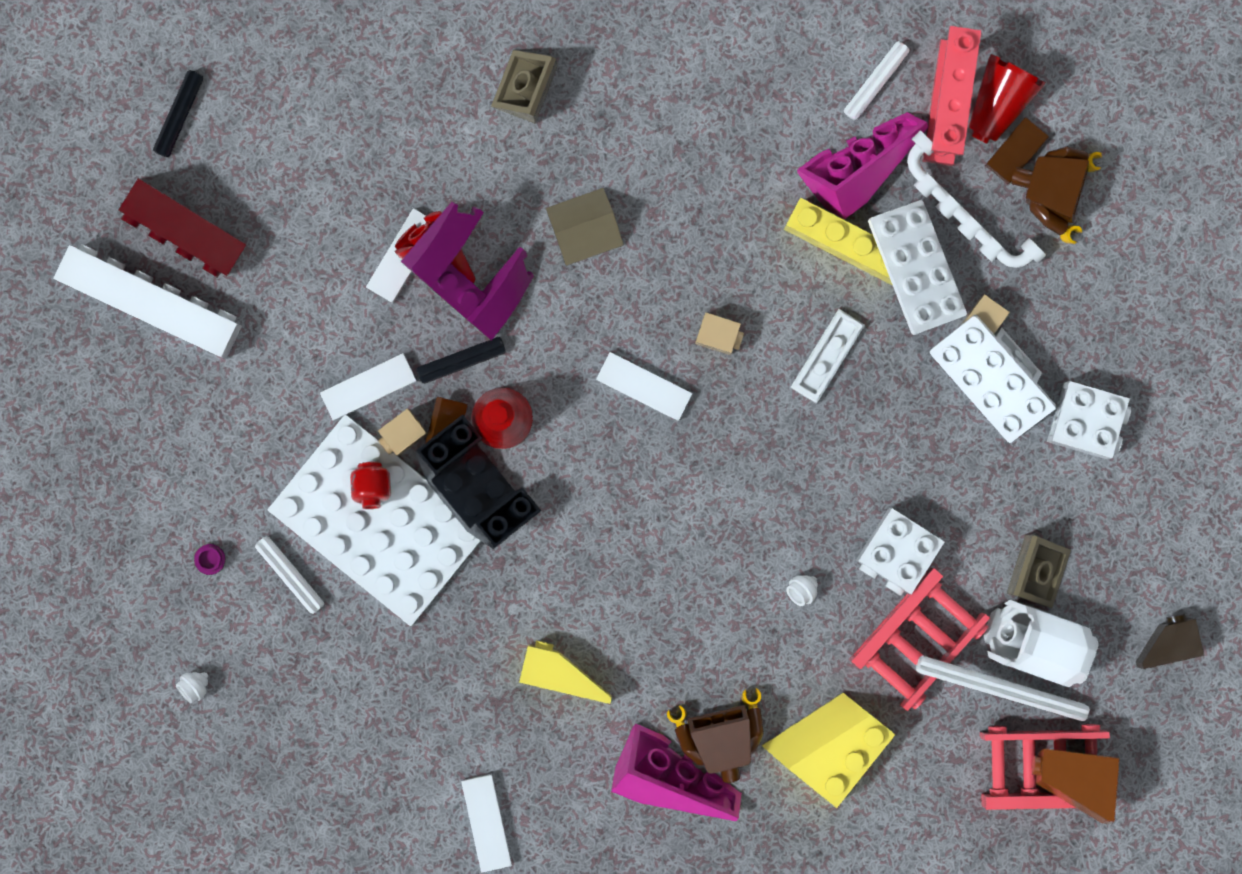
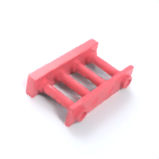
(952, 94)
(909, 609)
(1030, 796)

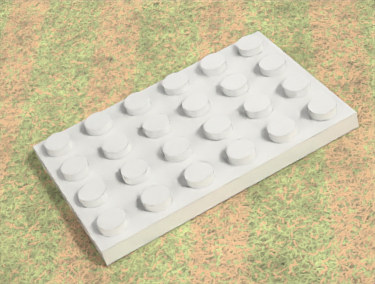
(394, 551)

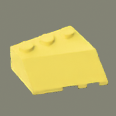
(831, 747)

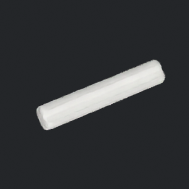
(876, 80)
(289, 574)

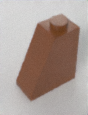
(1080, 780)

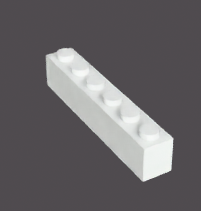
(147, 301)

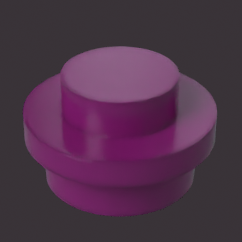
(209, 559)

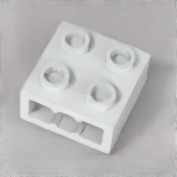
(1089, 420)
(899, 552)

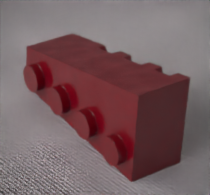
(181, 227)

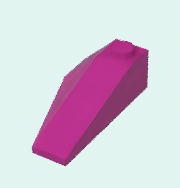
(854, 174)
(662, 778)

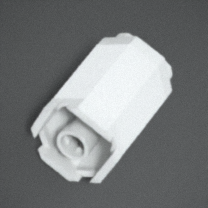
(1040, 643)

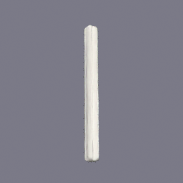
(1002, 688)

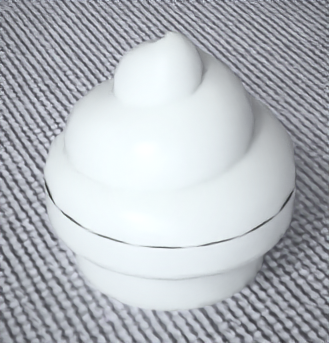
(802, 589)
(193, 686)

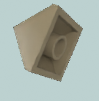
(525, 85)
(585, 226)
(1038, 571)

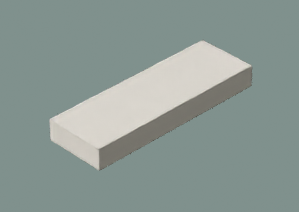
(391, 273)
(827, 356)
(644, 386)
(368, 387)
(486, 823)

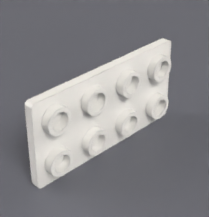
(917, 267)
(994, 376)

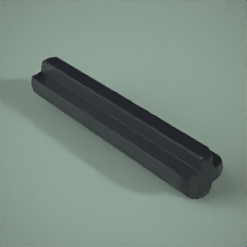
(178, 113)
(461, 360)

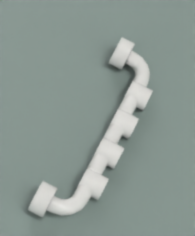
(969, 226)

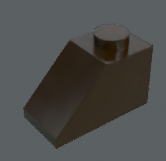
(1172, 643)

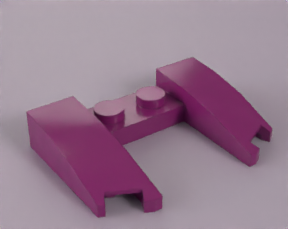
(432, 259)

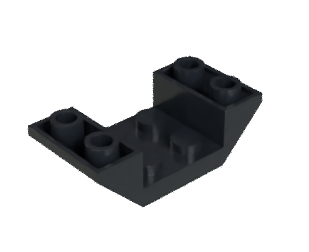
(473, 485)

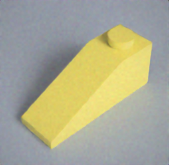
(555, 672)

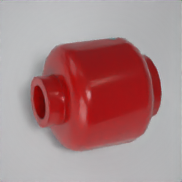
(370, 485)

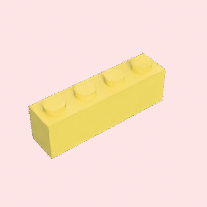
(837, 238)

